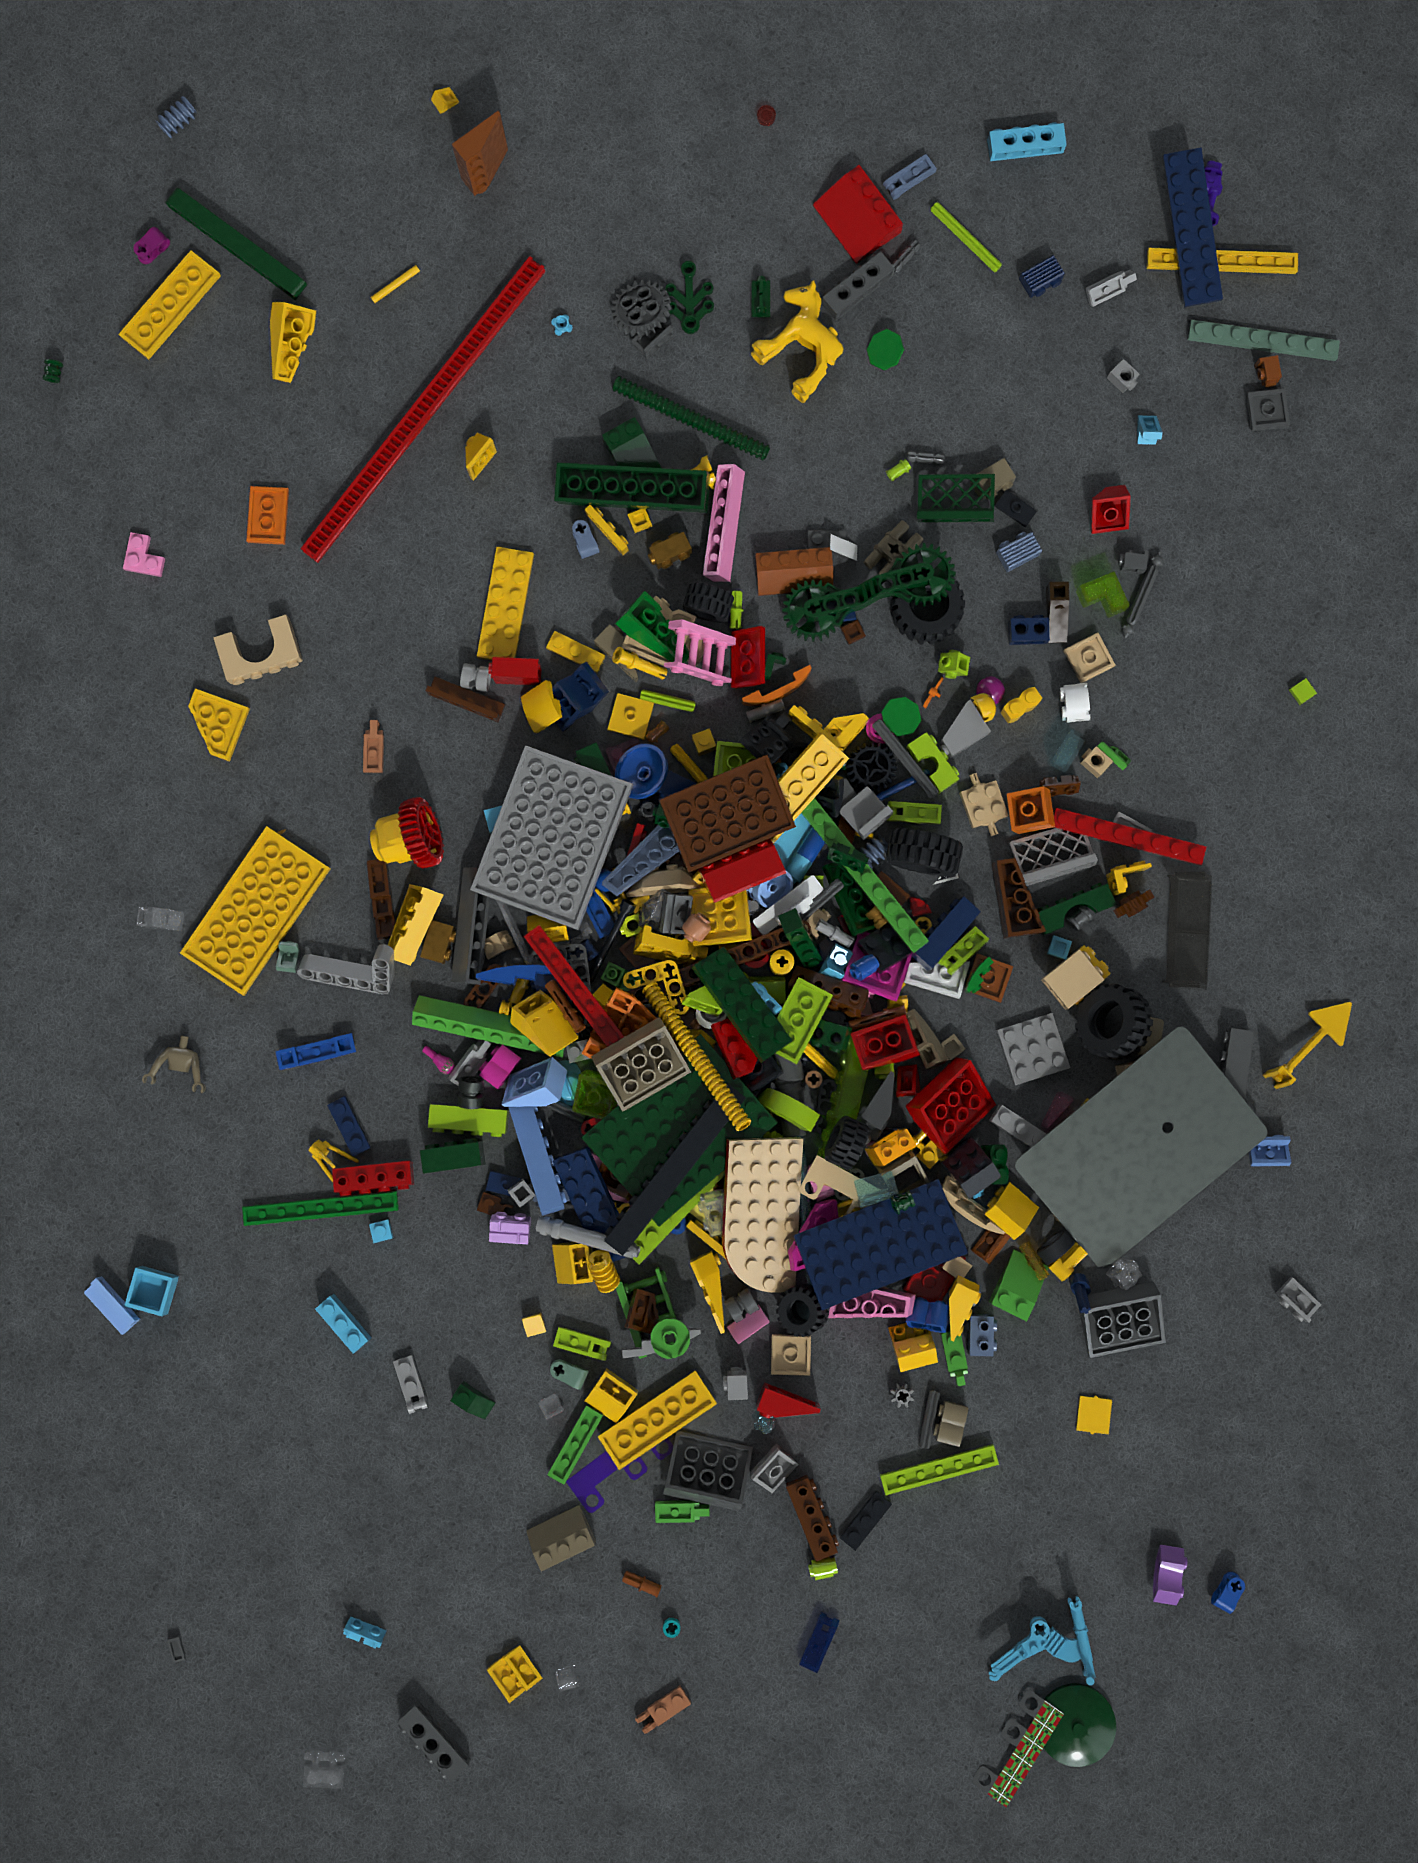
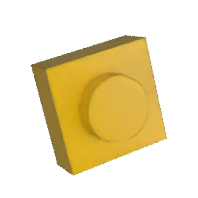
(639, 520)
(901, 1000)

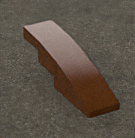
(381, 898)

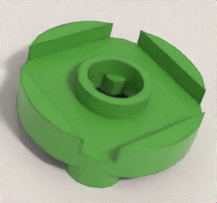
(680, 1332)

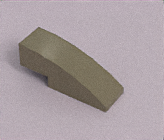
(928, 1044)

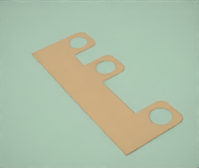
(826, 1173)

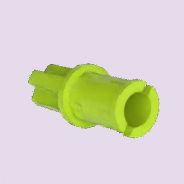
(736, 610)

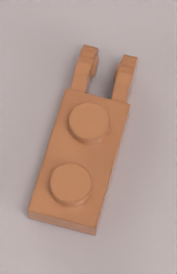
(664, 1708)

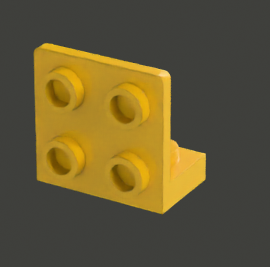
(1115, 878)

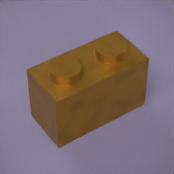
(438, 942)

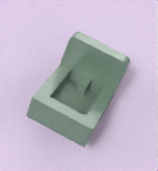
(288, 957)

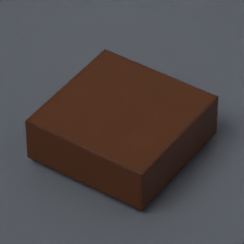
(853, 632)

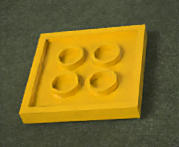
(728, 917)

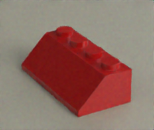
(742, 870)

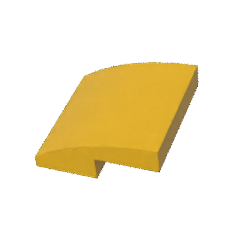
(541, 707)
(514, 1673)

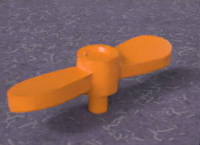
(933, 692)

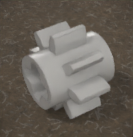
(907, 1396)

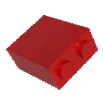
(515, 671)

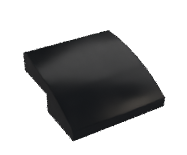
(832, 796)

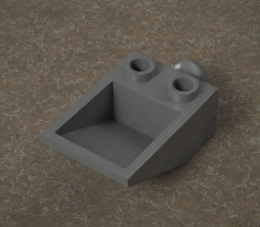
(878, 1110)

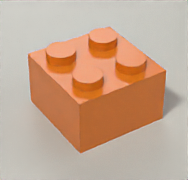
(1030, 810)

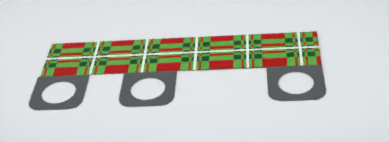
(1028, 1748)

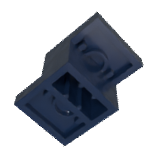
(578, 695)

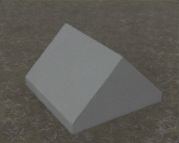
(773, 1468)

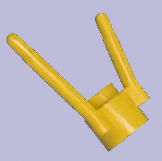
(614, 907)
(320, 1150)

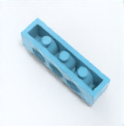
(1019, 149)

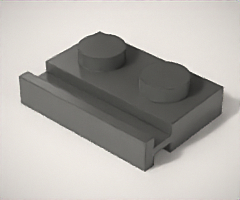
(675, 912)

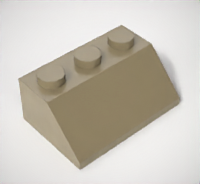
(560, 1538)

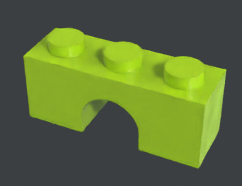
(925, 748)

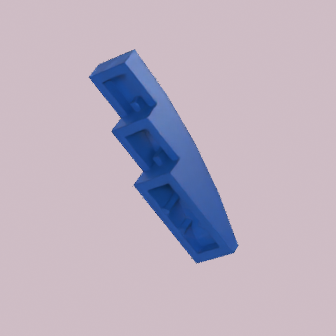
(509, 974)

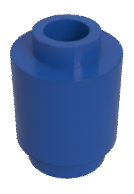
(864, 967)

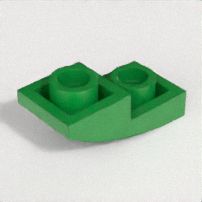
(975, 979)

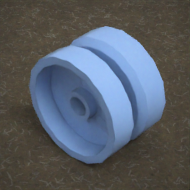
(772, 890)

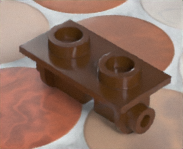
(1069, 785)

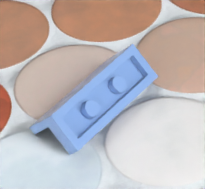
(111, 1305)

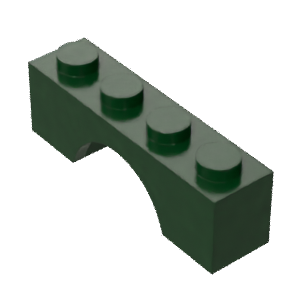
(1097, 900)
(800, 939)

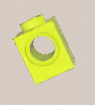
(624, 929)

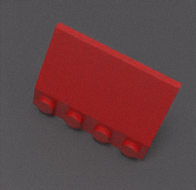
(858, 214)
(951, 1104)

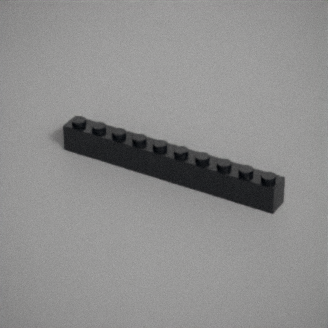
(668, 1175)

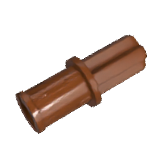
(641, 1583)

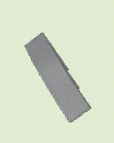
(647, 1347)

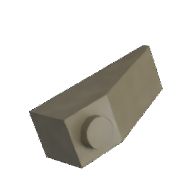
(608, 641)

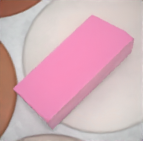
(748, 1326)

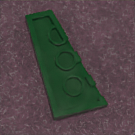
(850, 900)

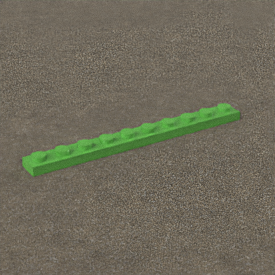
(868, 880)

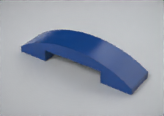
(315, 1052)

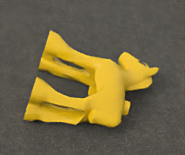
(809, 333)

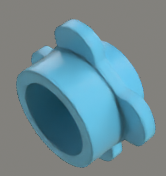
(562, 319)

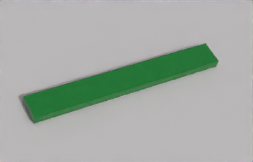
(320, 1208)

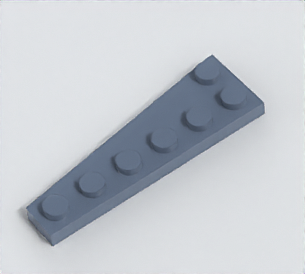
(645, 858)

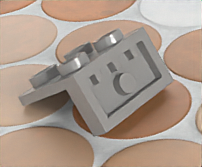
(865, 812)

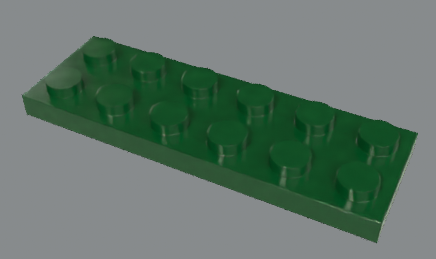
(742, 1004)

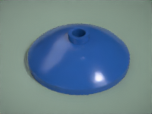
(638, 763)

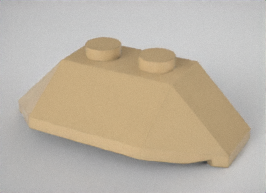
(672, 879)

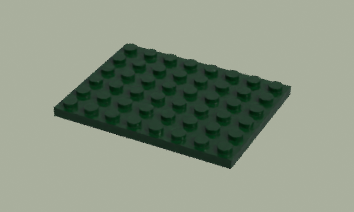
(640, 1137)

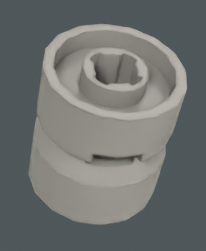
(475, 677)

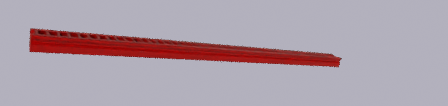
(423, 409)

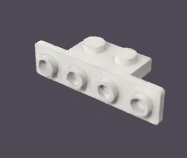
(798, 898)

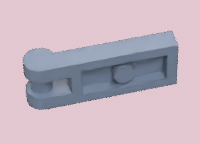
(910, 176)

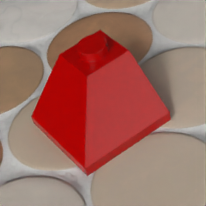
(1110, 510)

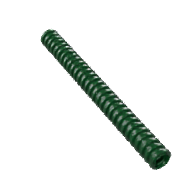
(690, 417)

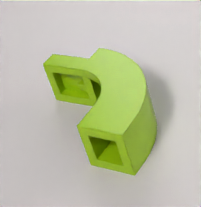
(788, 1108)

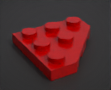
(735, 1050)

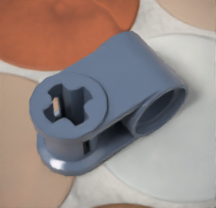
(585, 542)

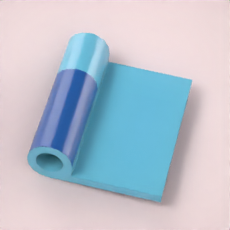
(799, 848)

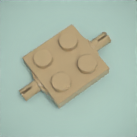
(984, 804)

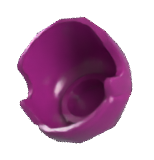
(992, 687)

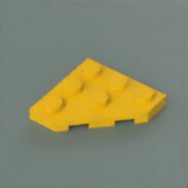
(218, 722)

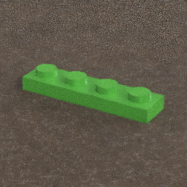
(575, 1444)

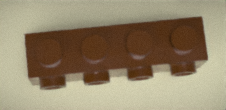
(845, 997)
(811, 1517)

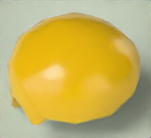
(985, 706)

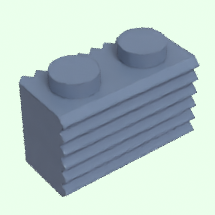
(1018, 551)

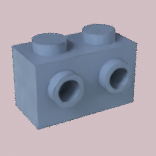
(981, 1335)

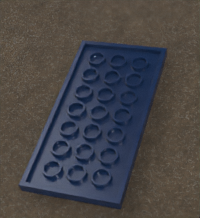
(879, 1246)

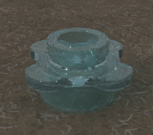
(765, 1424)

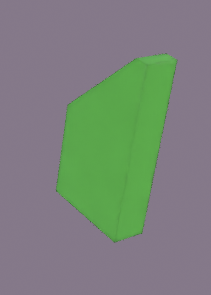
(1115, 754)

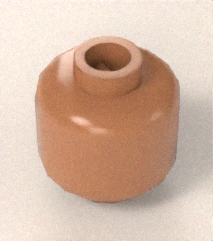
(696, 927)

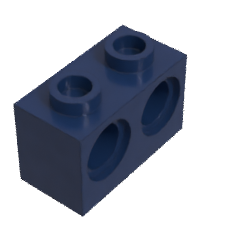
(1029, 636)

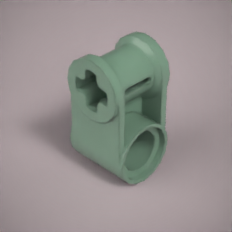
(572, 1375)

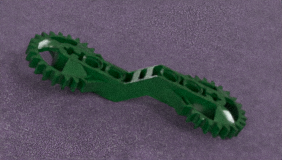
(869, 592)

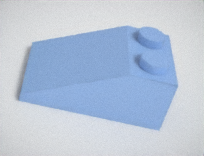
(535, 1085)

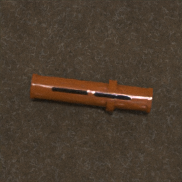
(568, 1011)
(855, 1023)

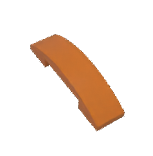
(757, 699)

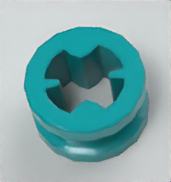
(666, 1624)

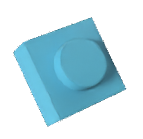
(1059, 947)
(381, 1231)

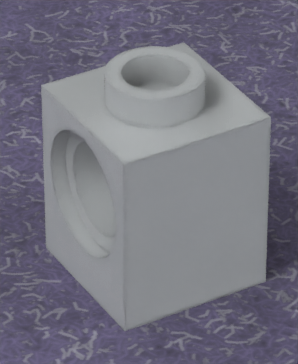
(1126, 369)

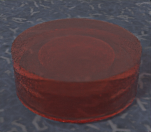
(766, 115)

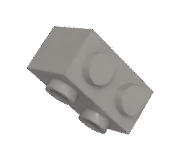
(736, 1384)

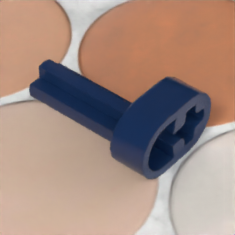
(1081, 1289)

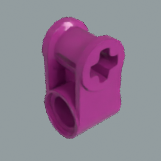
(153, 244)

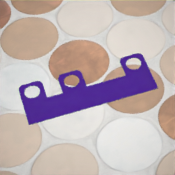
(585, 1480)

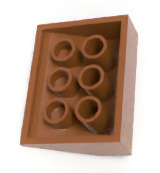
(481, 153)

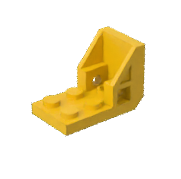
(844, 727)

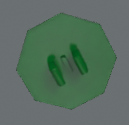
(885, 349)
(901, 716)

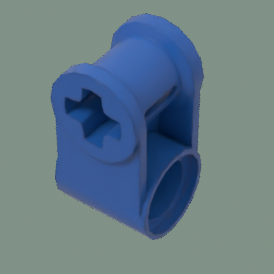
(1227, 1595)

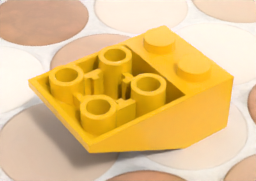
(543, 1023)

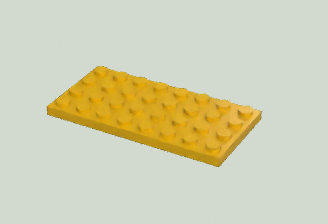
(255, 911)

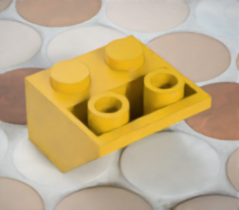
(572, 1263)
(912, 1347)
(611, 1395)

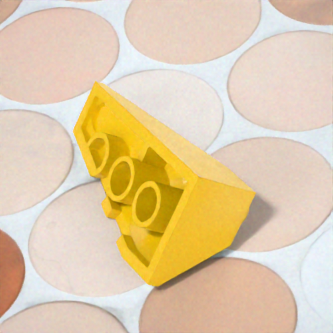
(289, 331)
(708, 1277)

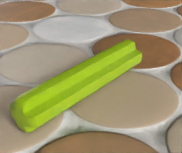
(667, 700)

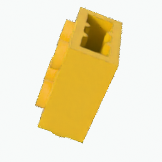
(1011, 1210)

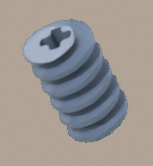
(176, 117)
(876, 850)

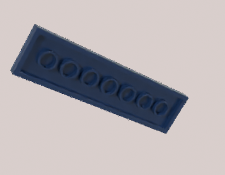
(1192, 227)

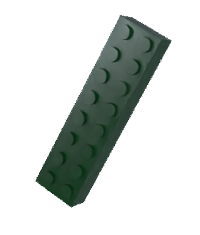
(632, 487)

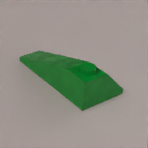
(650, 628)

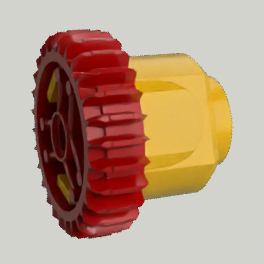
(409, 835)

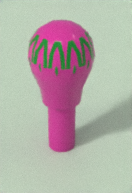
(443, 1063)

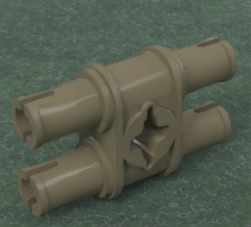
(889, 542)

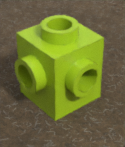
(954, 664)

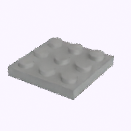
(1033, 1049)

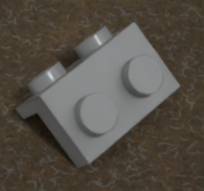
(1298, 1300)

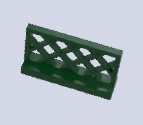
(955, 515)

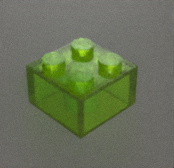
(593, 1095)

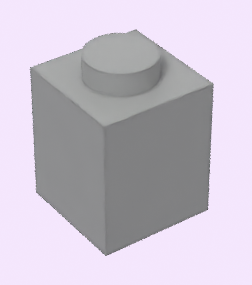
(521, 1192)

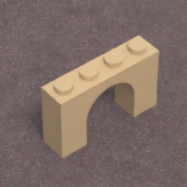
(284, 653)

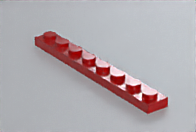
(1129, 836)
(573, 986)

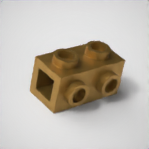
(670, 550)

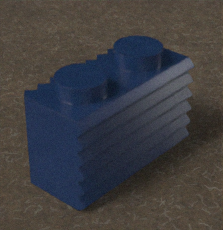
(1042, 276)

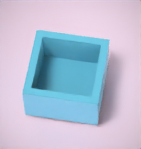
(151, 1290)

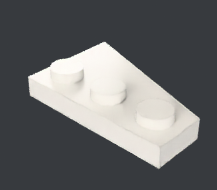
(937, 978)

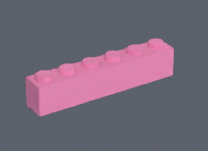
(724, 523)

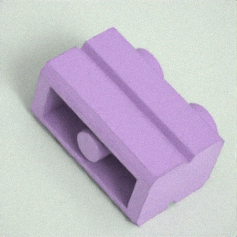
(509, 1228)

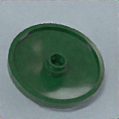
(1085, 1728)

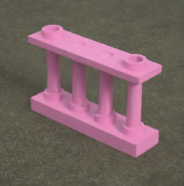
(709, 637)

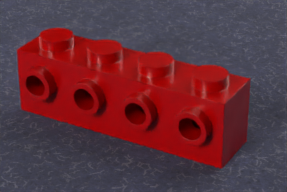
(373, 1177)

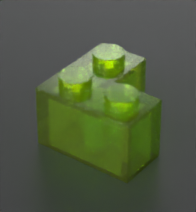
(1104, 589)

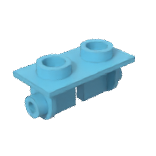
(372, 1634)

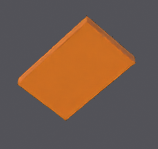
(267, 515)

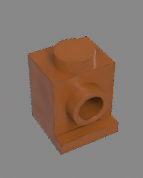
(1269, 370)

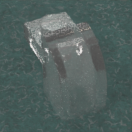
(160, 918)

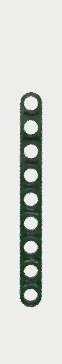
(236, 243)

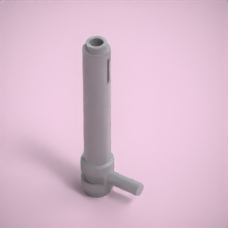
(559, 1229)

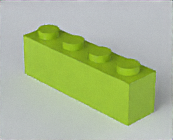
(473, 1120)

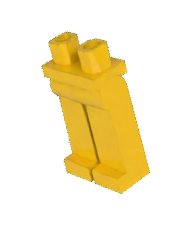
(667, 948)

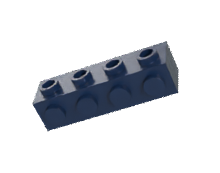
(946, 932)

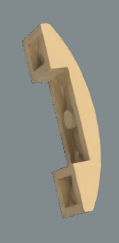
(968, 1207)

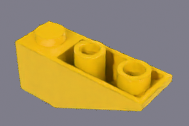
(961, 1299)

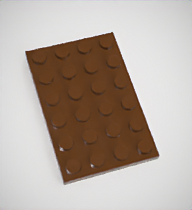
(727, 813)

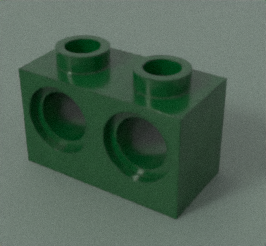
(829, 1030)

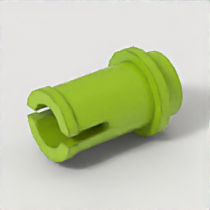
(898, 470)

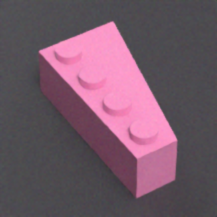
(877, 1303)

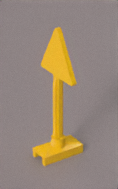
(1333, 1022)

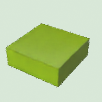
(1302, 691)

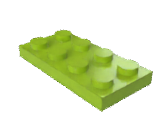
(801, 1017)

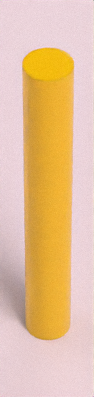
(394, 284)

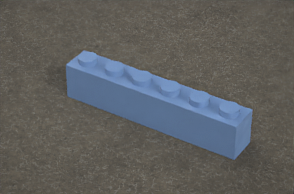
(537, 1159)

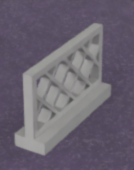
(1057, 869)

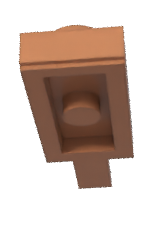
(373, 749)

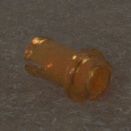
(660, 729)

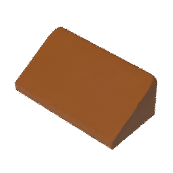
(990, 1245)

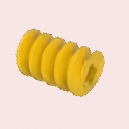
(787, 958)
(603, 1271)

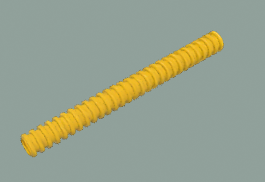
(696, 1056)

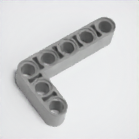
(352, 975)

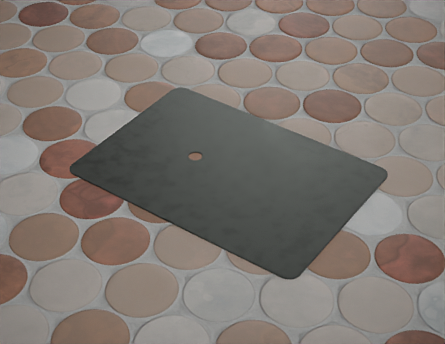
(1112, 1166)

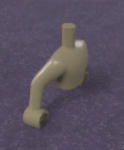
(179, 1060)

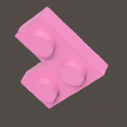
(137, 558)

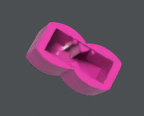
(500, 1066)

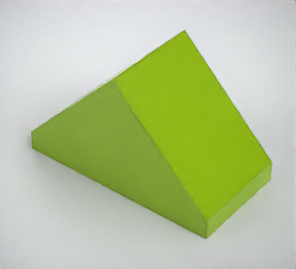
(702, 1001)

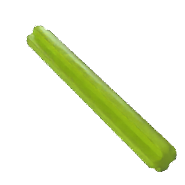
(966, 237)

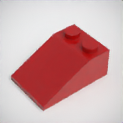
(885, 1043)
(781, 1403)

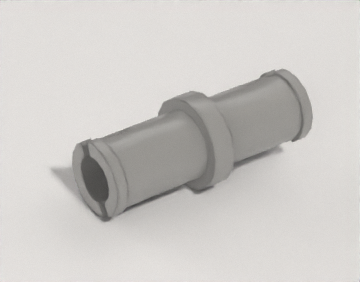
(765, 710)
(834, 933)

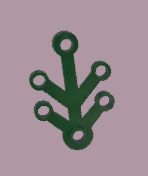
(689, 301)

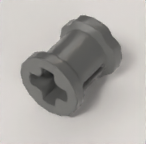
(1079, 918)

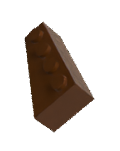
(1014, 901)

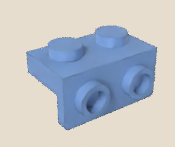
(1271, 1152)

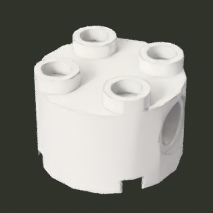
(1076, 702)

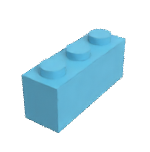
(343, 1323)

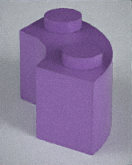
(1168, 1575)

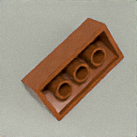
(783, 570)

